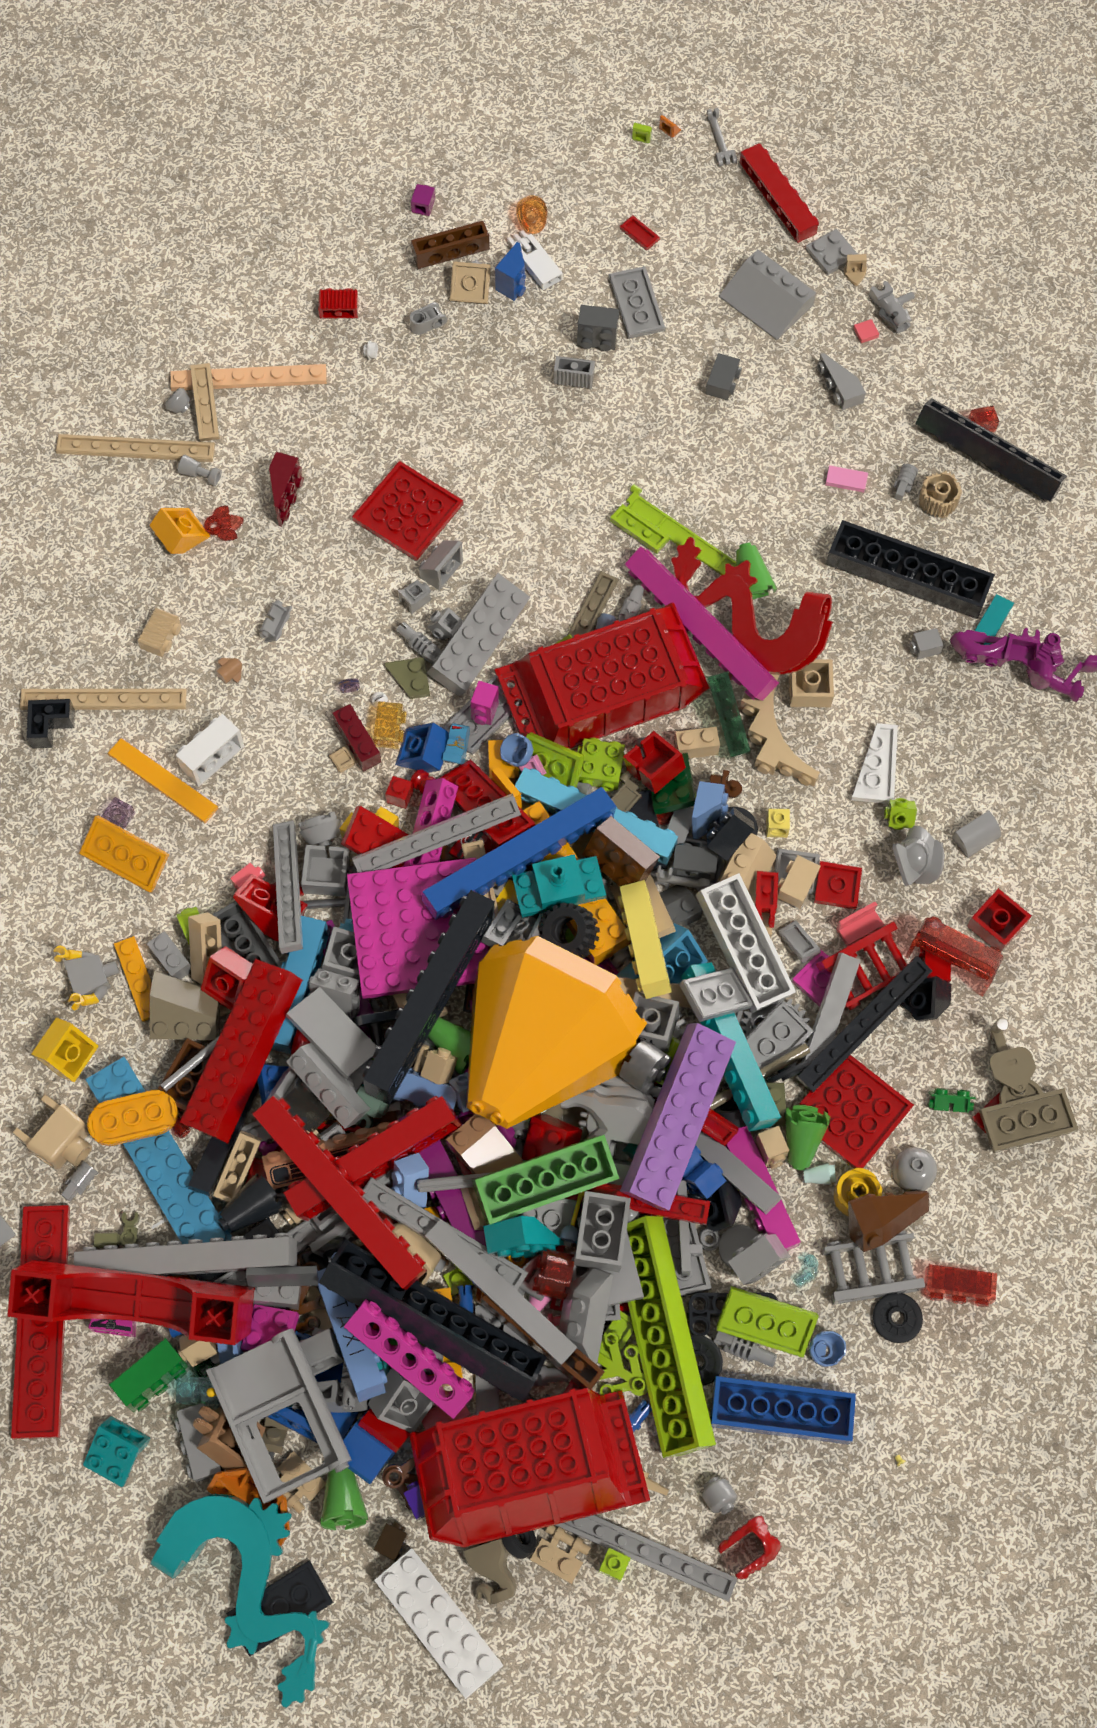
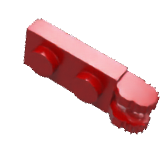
(767, 894)

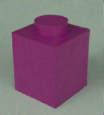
(423, 199)

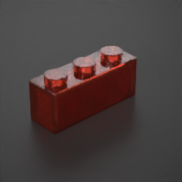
(960, 1285)

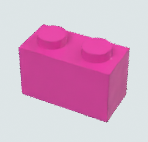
(484, 703)

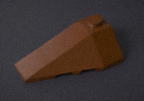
(881, 1218)

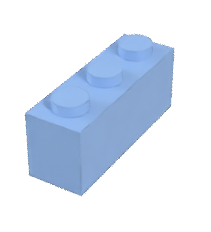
(405, 1177)

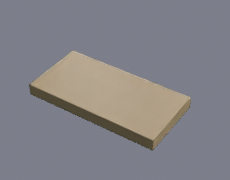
(662, 918)

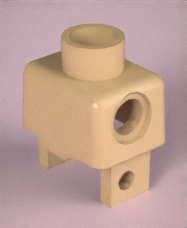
(59, 1138)

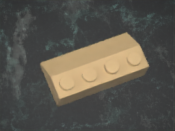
(748, 859)

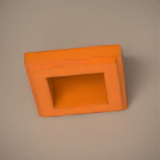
(668, 127)

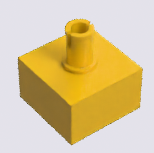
(65, 1049)

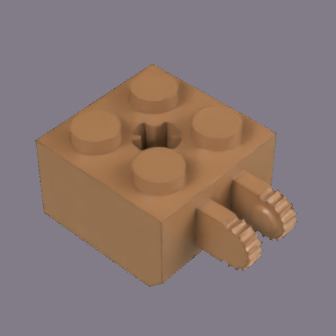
(218, 1439)

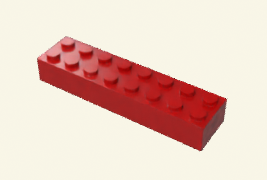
(241, 1050)
(377, 1155)

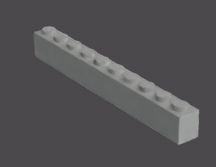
(195, 1256)

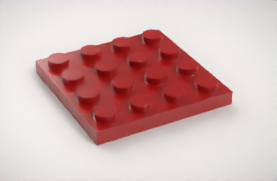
(407, 510)
(860, 1111)

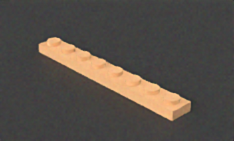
(256, 377)

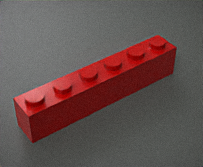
(779, 192)

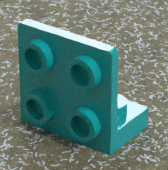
(115, 1450)

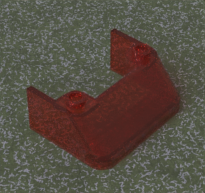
(958, 950)

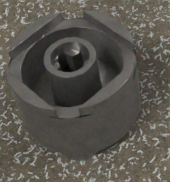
(645, 1067)

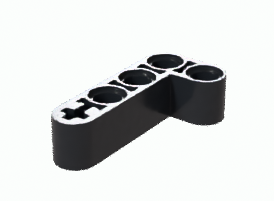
(710, 1310)

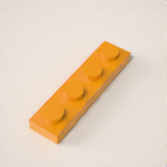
(136, 974)

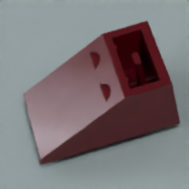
(285, 480)

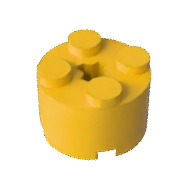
(855, 1179)

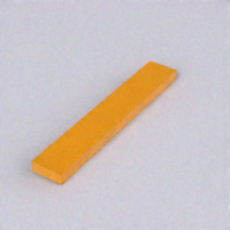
(163, 780)

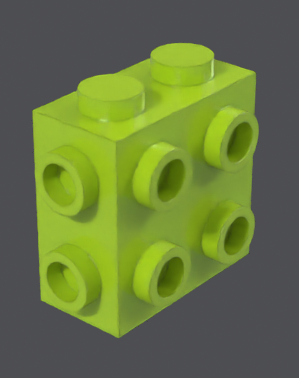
(601, 763)

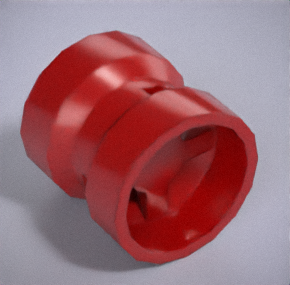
(419, 779)

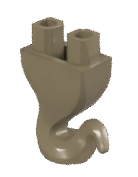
(491, 1562)

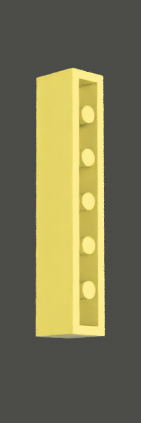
(645, 940)

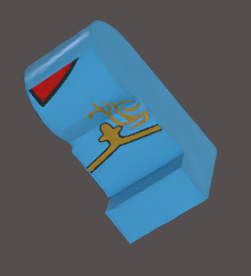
(457, 744)

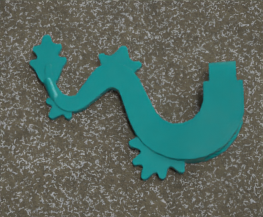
(256, 1537)

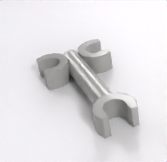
(666, 877)

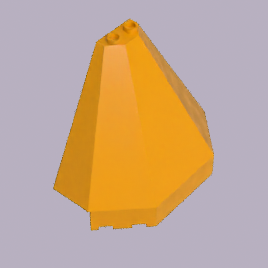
(543, 1030)

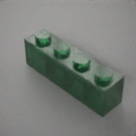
(728, 715)

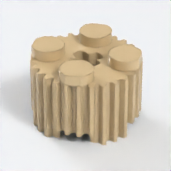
(940, 494)

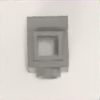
(415, 595)

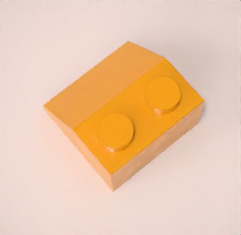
(178, 529)

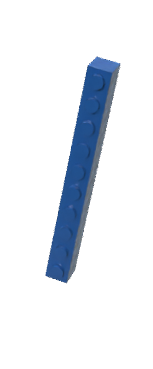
(519, 853)

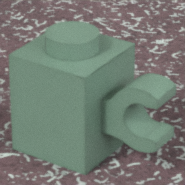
(377, 1108)

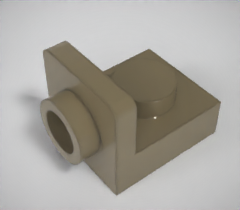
(274, 1436)

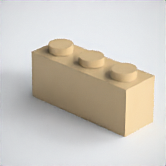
(204, 942)
(237, 1166)

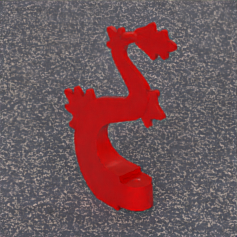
(784, 655)

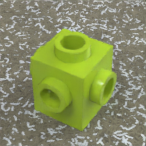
(900, 813)

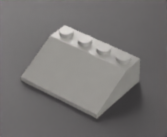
(768, 295)

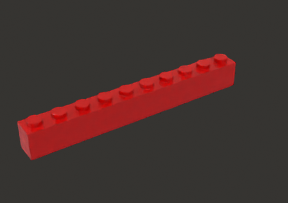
(340, 1192)

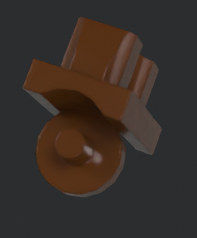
(732, 787)

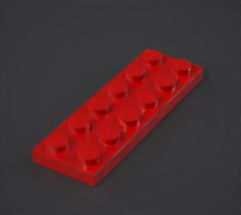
(477, 790)

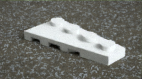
(877, 774)

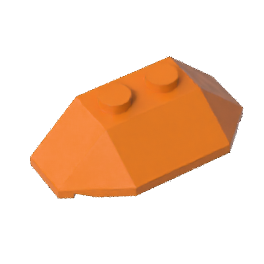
(241, 1485)

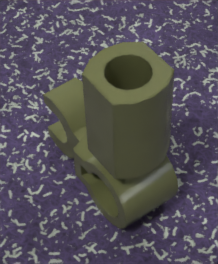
(128, 1236)

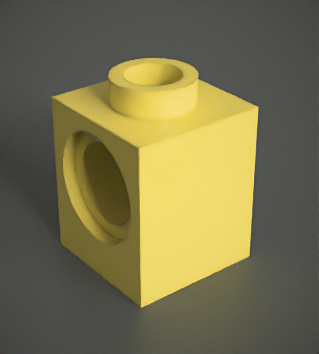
(778, 823)

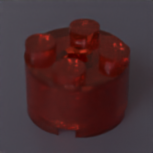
(554, 1273)

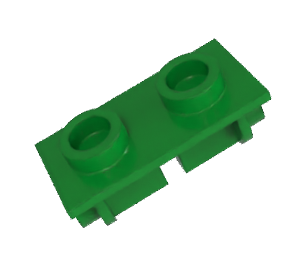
(960, 1100)

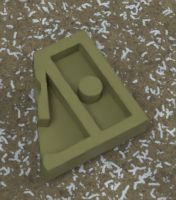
(411, 676)

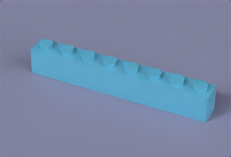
(556, 797)

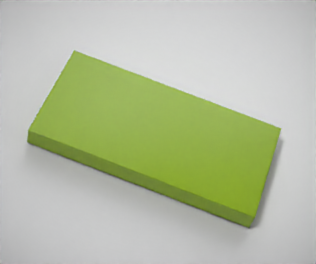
(767, 1321)

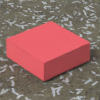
(866, 331)

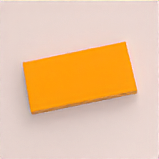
(124, 853)

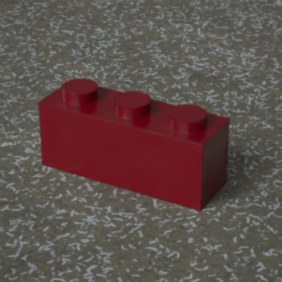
(356, 737)

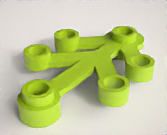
(616, 1368)

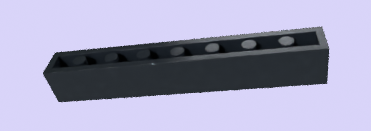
(991, 450)

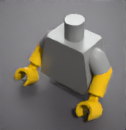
(86, 975)

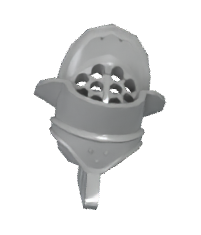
(919, 857)

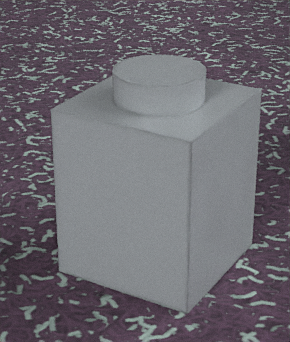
(926, 643)

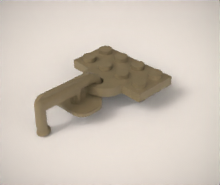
(1026, 1116)

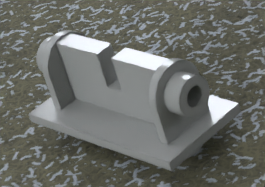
(273, 629)

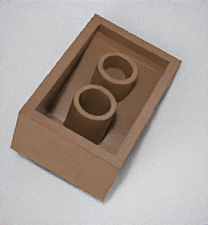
(482, 1146)

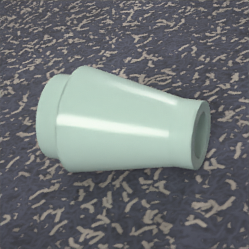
(821, 1174)

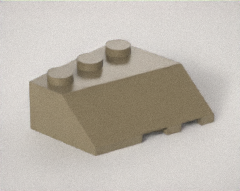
(181, 1010)

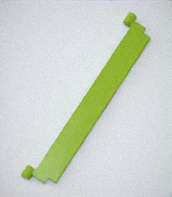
(677, 532)

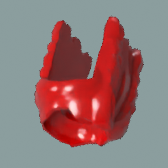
(770, 1544)

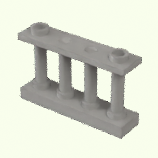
(866, 1290)

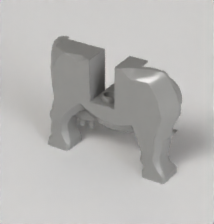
(616, 1113)

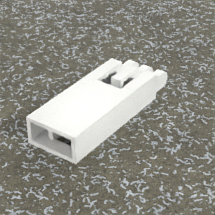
(537, 262)

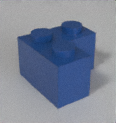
(701, 1176)

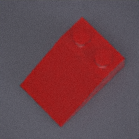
(260, 903)

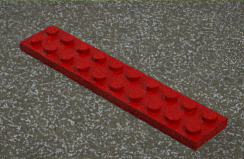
(40, 1343)

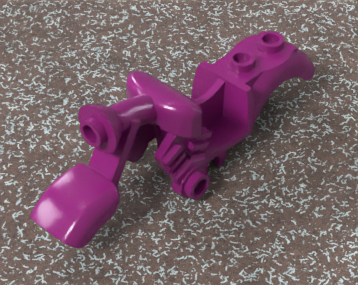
(1038, 657)

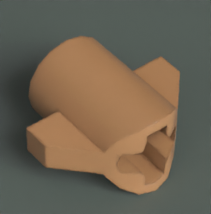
(229, 670)

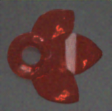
(226, 524)

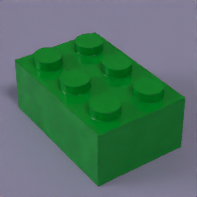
(149, 1376)

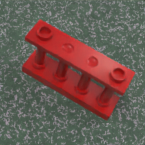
(868, 945)

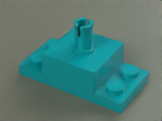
(557, 883)

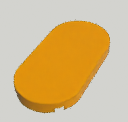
(132, 1118)

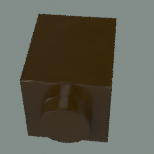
(391, 1541)

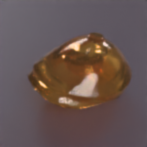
(531, 209)

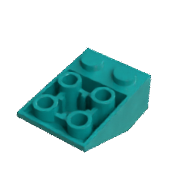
(519, 1237)

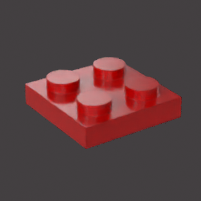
(838, 885)

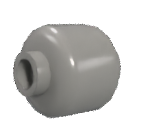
(719, 1495)

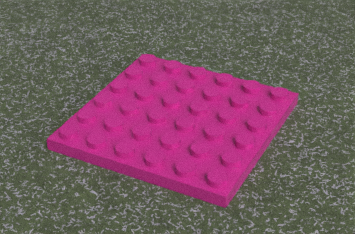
(396, 928)

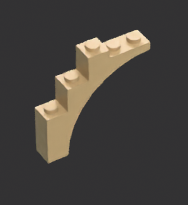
(775, 751)

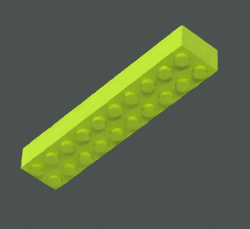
(666, 1345)

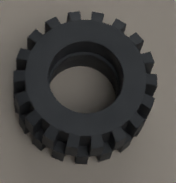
(585, 923)

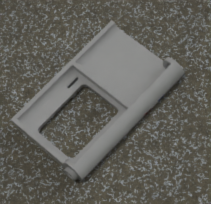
(264, 1384)

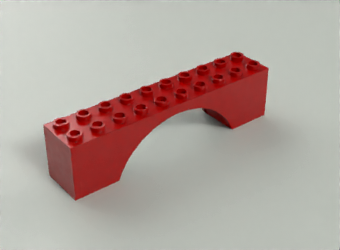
(189, 1306)

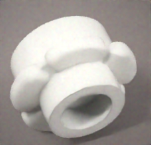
(370, 350)

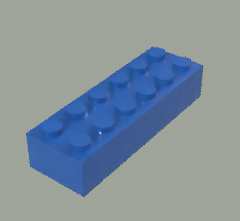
(783, 1410)

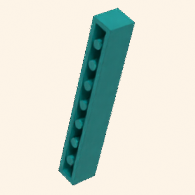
(742, 1070)

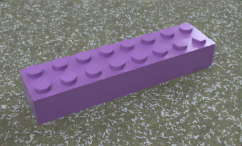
(678, 1116)

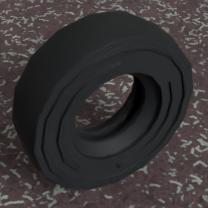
(519, 1549)

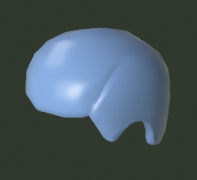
(516, 750)
(836, 1347)

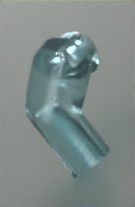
(810, 1271)

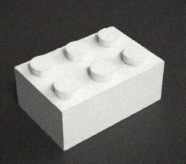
(210, 750)

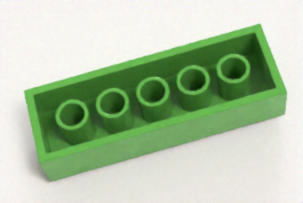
(545, 1179)

